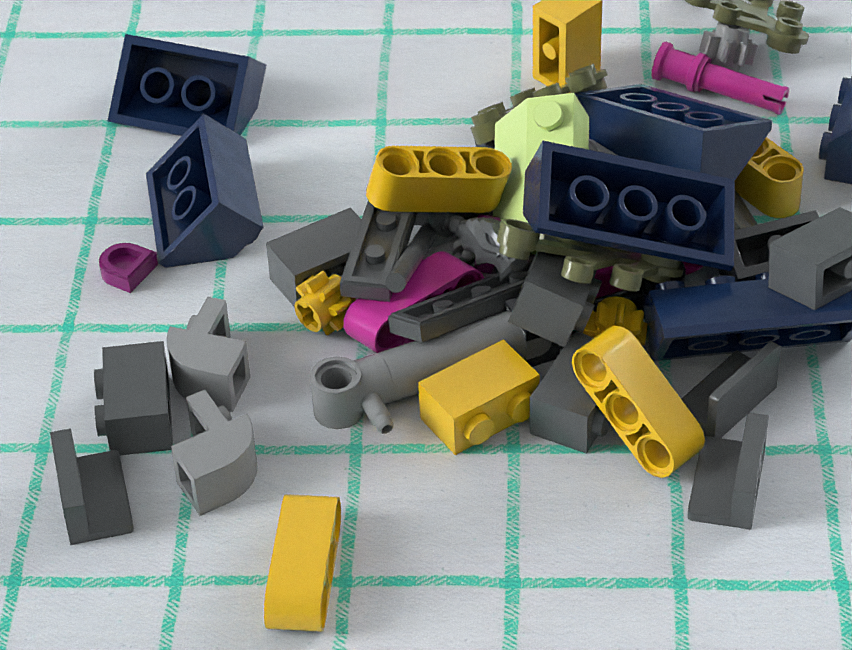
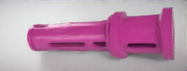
(700, 73)

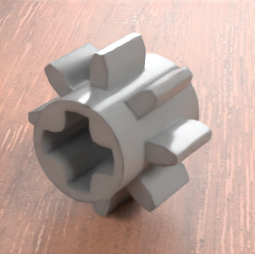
(728, 46)

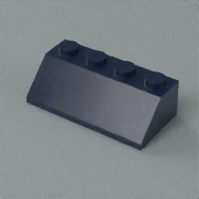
(673, 129)
(630, 205)
(737, 317)

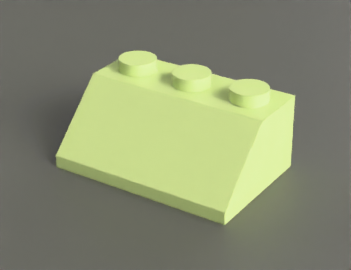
(521, 132)

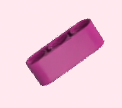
(437, 274)

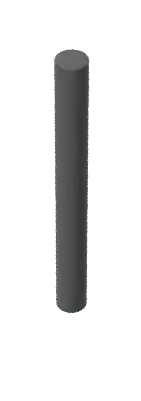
(411, 258)

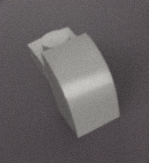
(207, 356)
(218, 459)

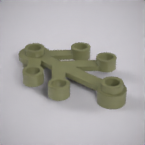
(783, 34)
(578, 81)
(582, 258)

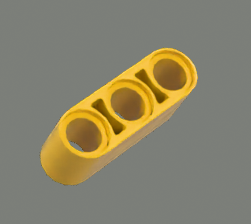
(438, 179)
(772, 181)
(638, 401)
(302, 563)

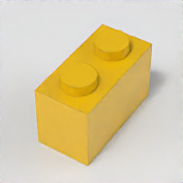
(565, 38)
(478, 396)

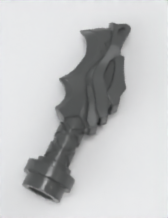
(476, 236)

